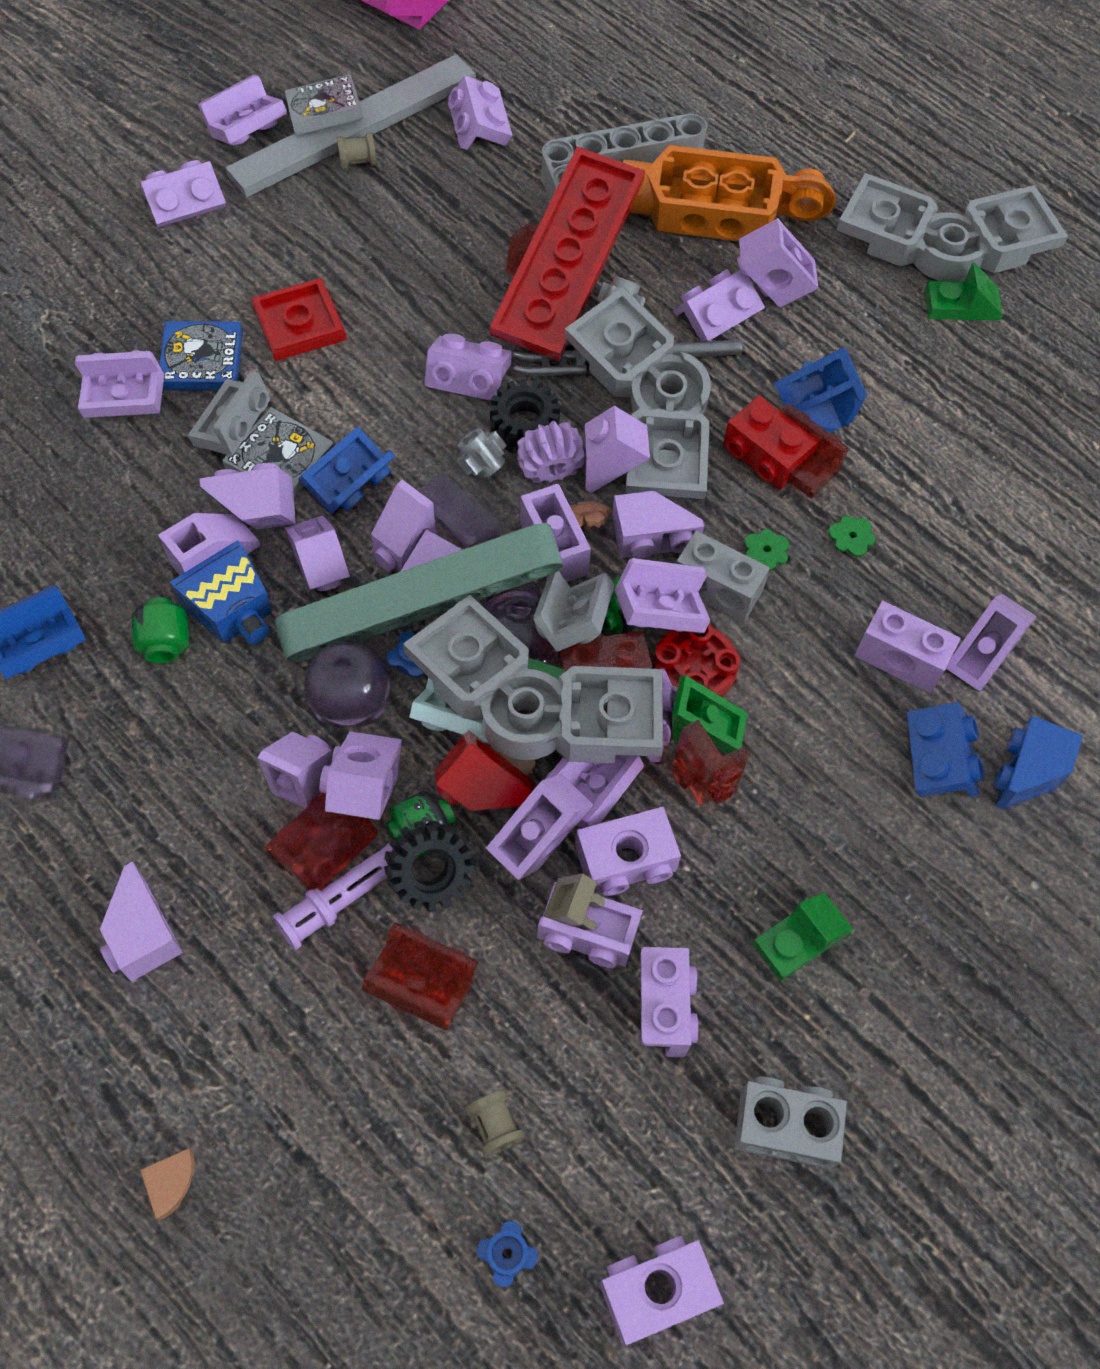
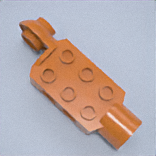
(726, 192)

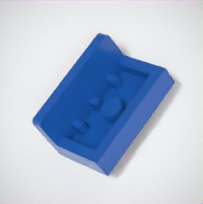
(346, 470)
(36, 631)
(944, 750)

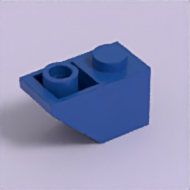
(1039, 761)

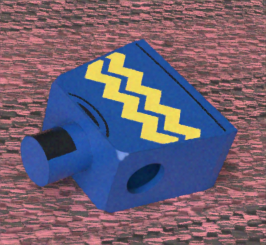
(225, 595)

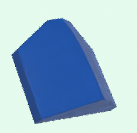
(825, 390)

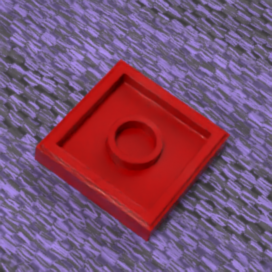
(298, 319)

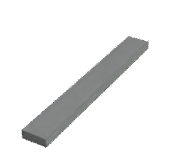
(378, 112)

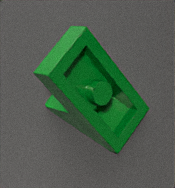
(968, 300)
(719, 717)
(802, 936)

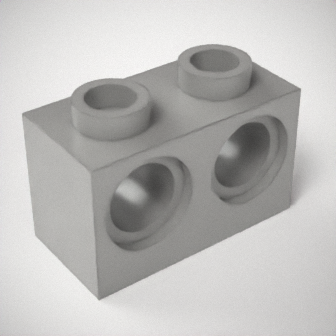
(732, 578)
(789, 1137)

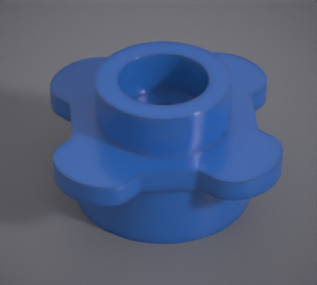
(398, 659)
(522, 1255)

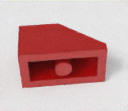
(480, 777)

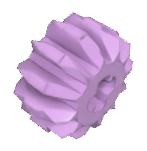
(551, 452)

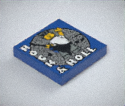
(200, 354)

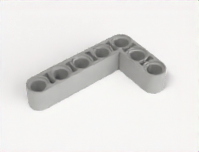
(630, 142)

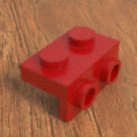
(768, 441)

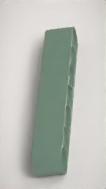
(420, 592)

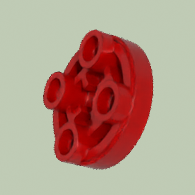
(701, 656)

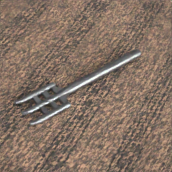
(695, 349)

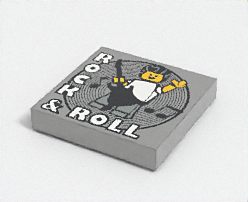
(323, 104)
(280, 442)

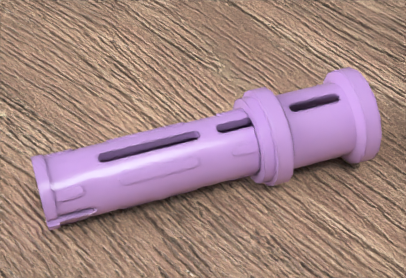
(317, 901)

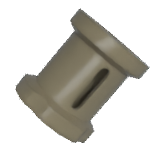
(356, 150)
(495, 1123)

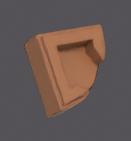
(169, 1182)

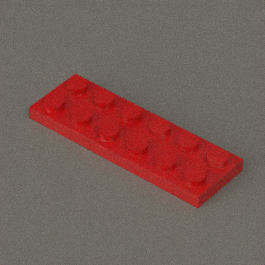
(567, 253)

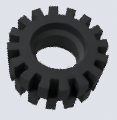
(521, 399)
(440, 889)

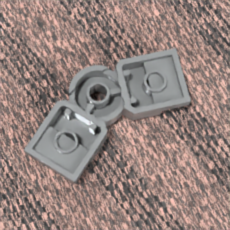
(993, 232)
(636, 360)
(582, 716)

